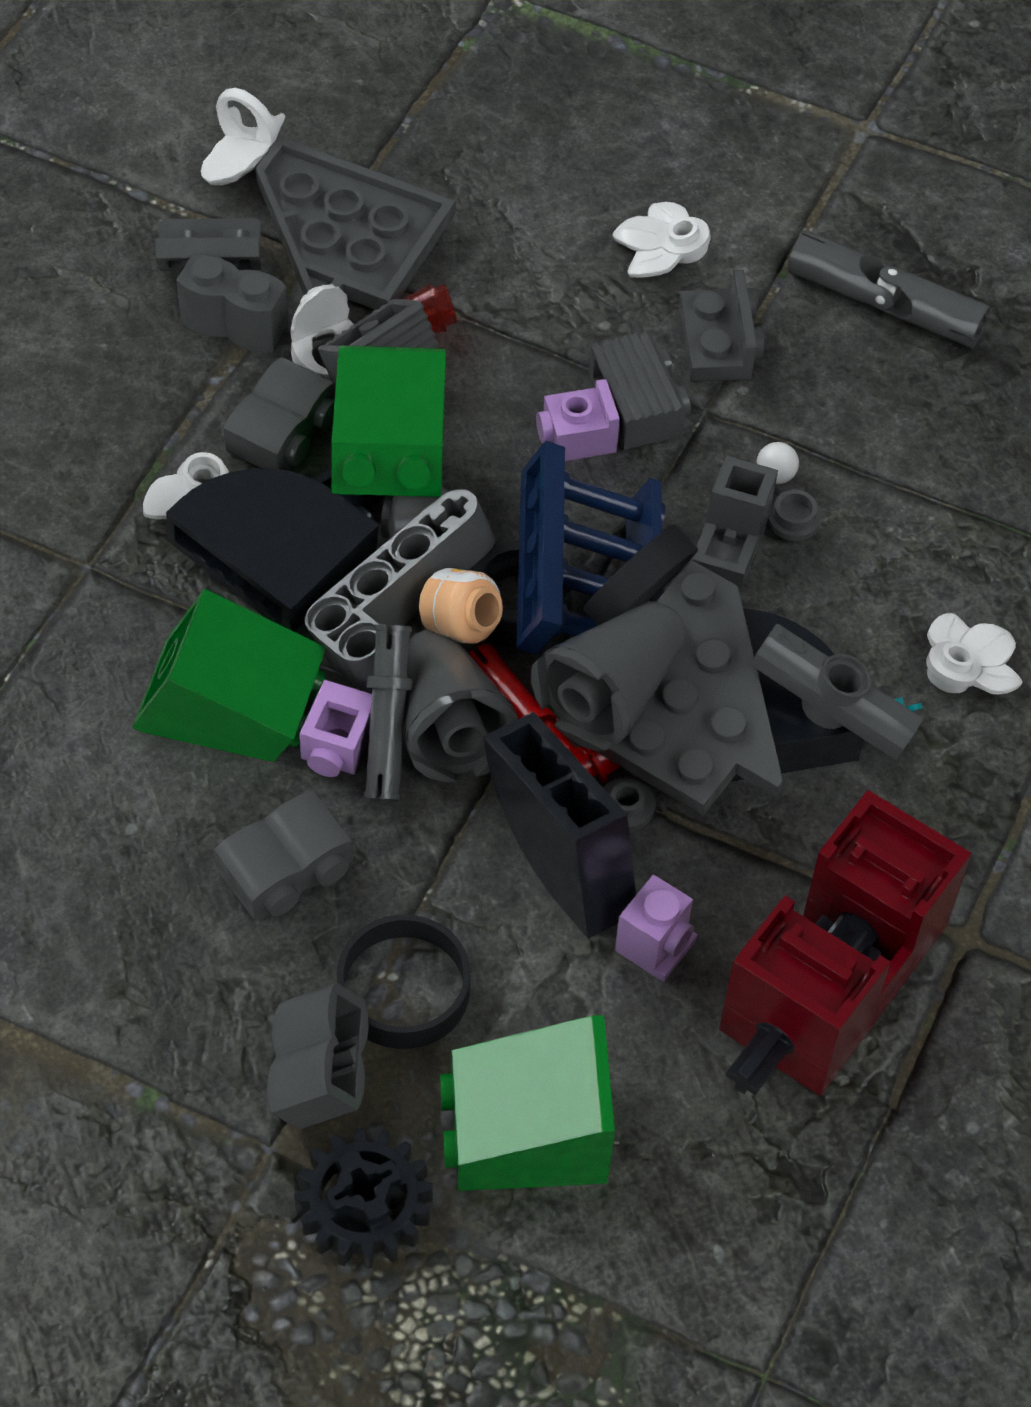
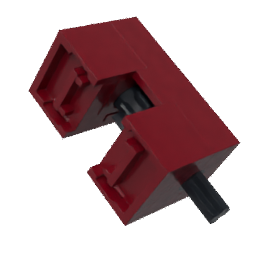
(822, 979)

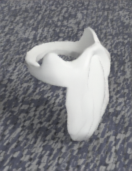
(242, 145)
(319, 315)

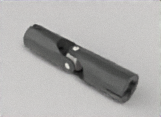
(880, 286)

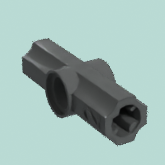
(836, 691)

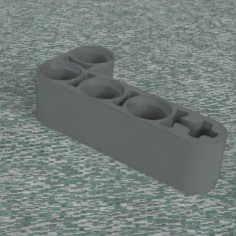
(390, 581)

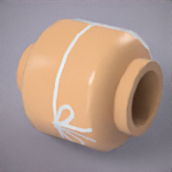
(461, 605)

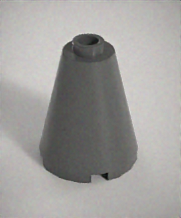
(608, 673)
(450, 709)

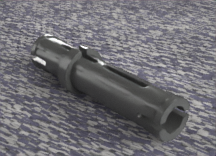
(387, 711)

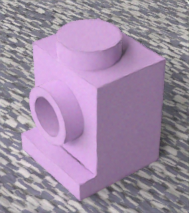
(581, 422)
(336, 730)
(656, 928)

